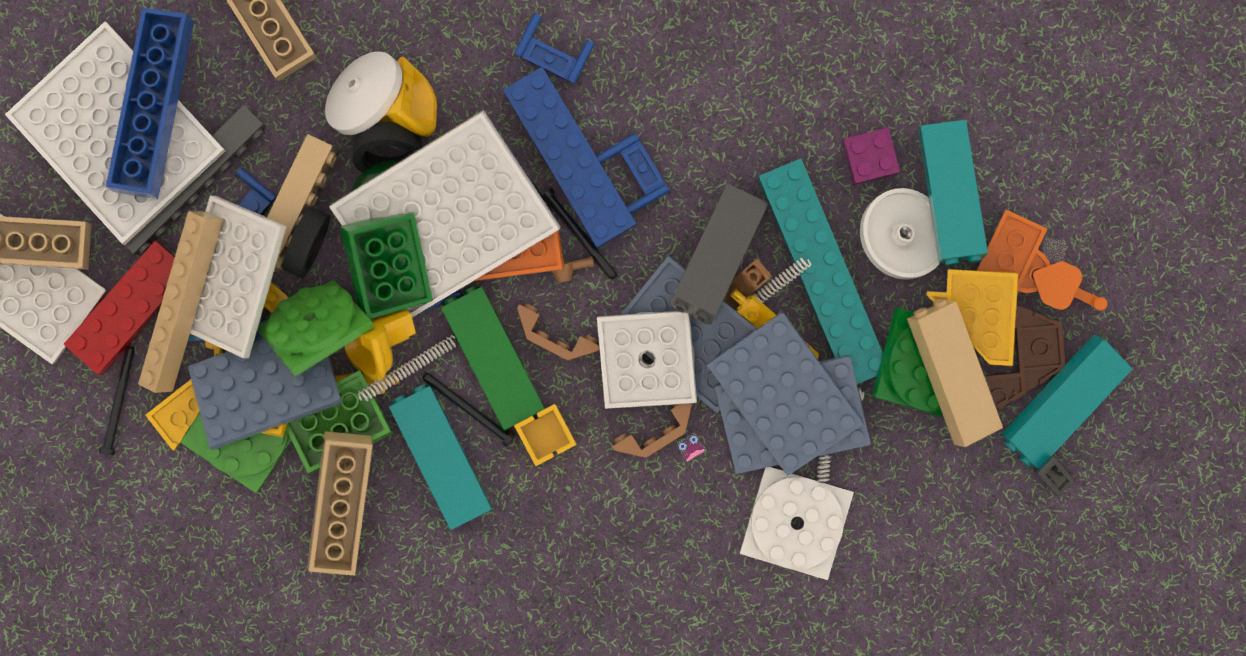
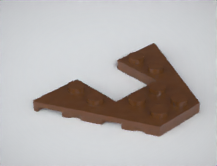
(1038, 356)

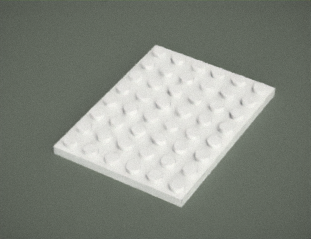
(75, 124)
(466, 201)

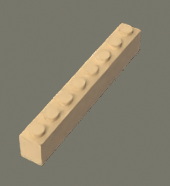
(180, 301)

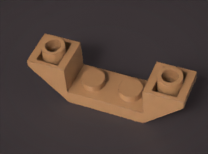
(748, 281)
(529, 319)
(629, 445)

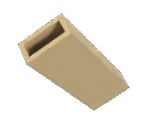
(954, 372)

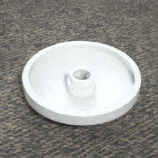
(363, 93)
(900, 234)

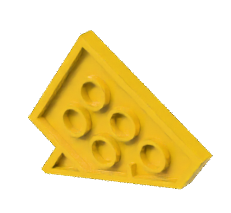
(988, 310)

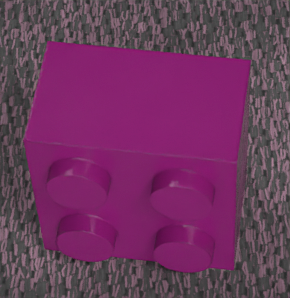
(870, 156)

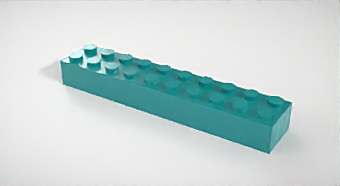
(828, 279)

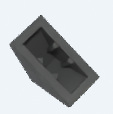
(1054, 476)

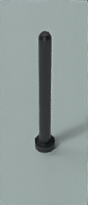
(578, 233)
(118, 402)
(469, 409)

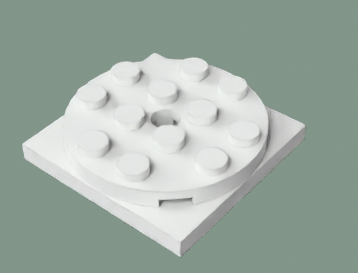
(632, 381)
(770, 530)

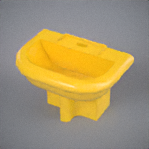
(415, 103)
(373, 351)

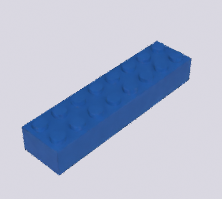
(150, 103)
(569, 157)

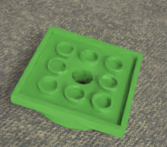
(313, 325)
(246, 460)

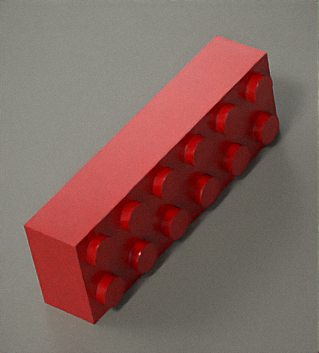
(123, 311)

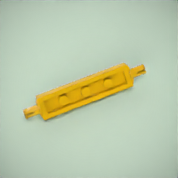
(756, 311)

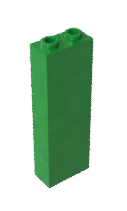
(492, 357)

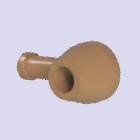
(566, 274)

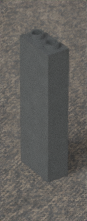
(718, 254)

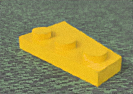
(175, 415)

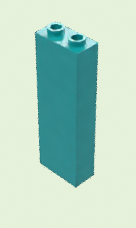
(952, 192)
(1066, 402)
(440, 456)

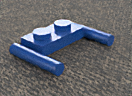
(549, 57)
(642, 169)
(257, 199)

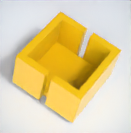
(545, 434)

